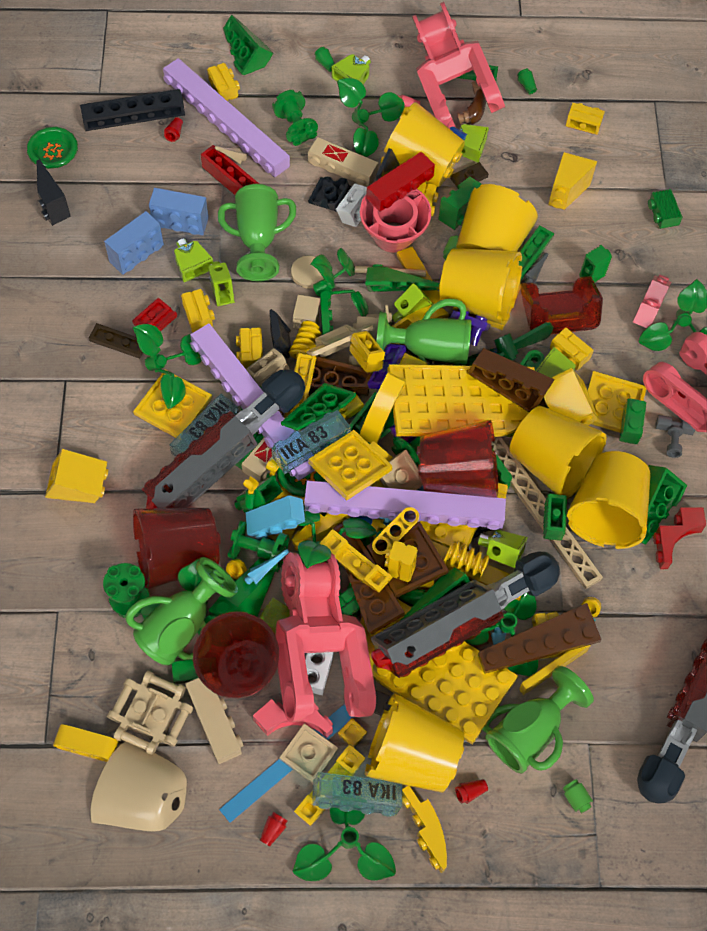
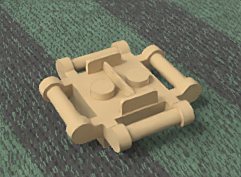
(150, 713)

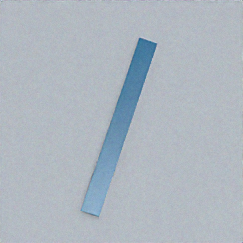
(273, 775)

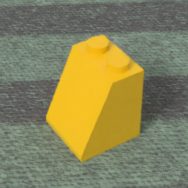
(571, 180)
(570, 397)
(76, 477)

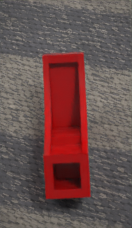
(686, 522)

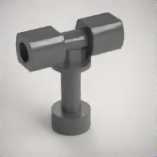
(675, 430)

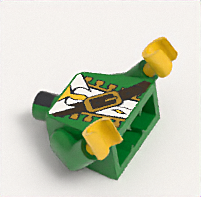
(260, 492)

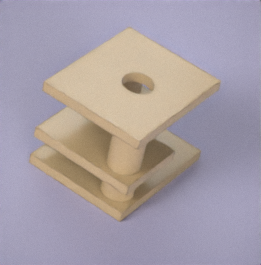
(306, 310)

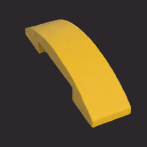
(381, 408)
(355, 562)
(347, 765)

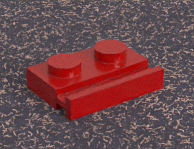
(156, 314)

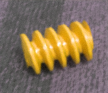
(305, 338)
(467, 559)

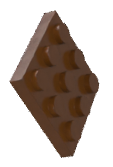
(428, 562)

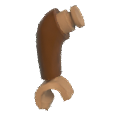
(476, 109)

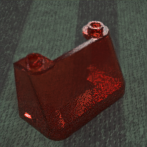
(570, 309)

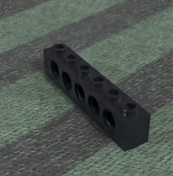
(132, 110)

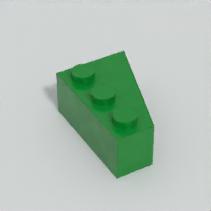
(454, 207)

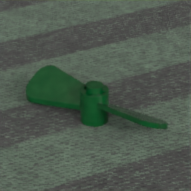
(508, 347)

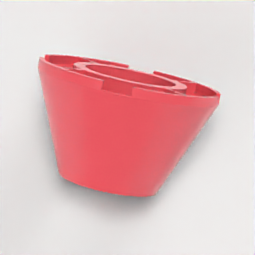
(411, 212)

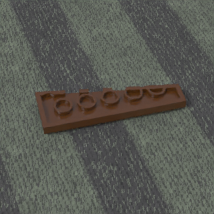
(376, 607)
(555, 636)

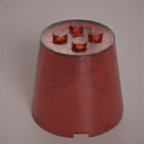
(460, 460)
(172, 540)
(227, 644)

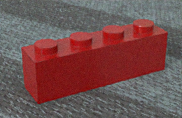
(225, 170)
(400, 181)

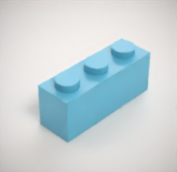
(275, 517)

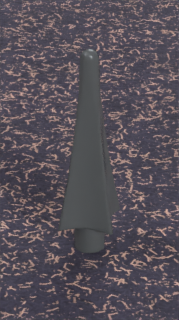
(532, 275)

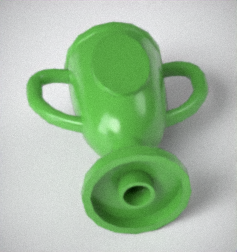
(257, 225)
(431, 338)
(180, 616)
(535, 723)

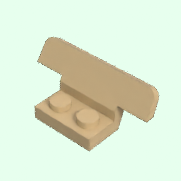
(336, 340)

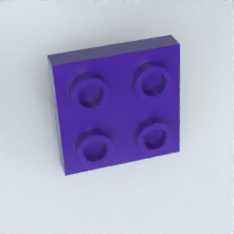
(478, 325)

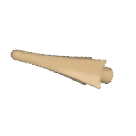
(234, 153)

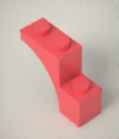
(652, 301)
(272, 717)

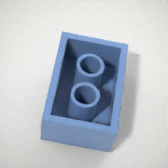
(179, 211)
(134, 243)

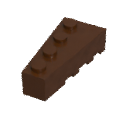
(340, 375)
(511, 379)

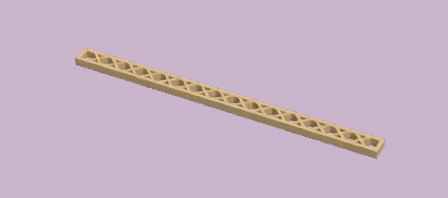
(578, 569)

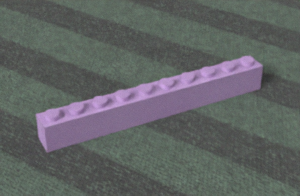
(227, 118)
(241, 386)
(390, 502)

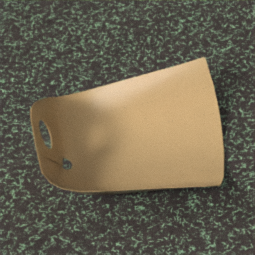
(133, 788)

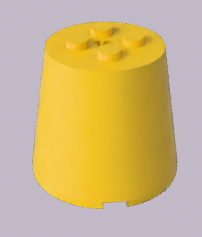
(426, 134)
(496, 219)
(483, 281)
(556, 449)
(612, 501)
(414, 747)

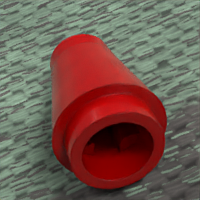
(173, 130)
(470, 790)
(273, 828)

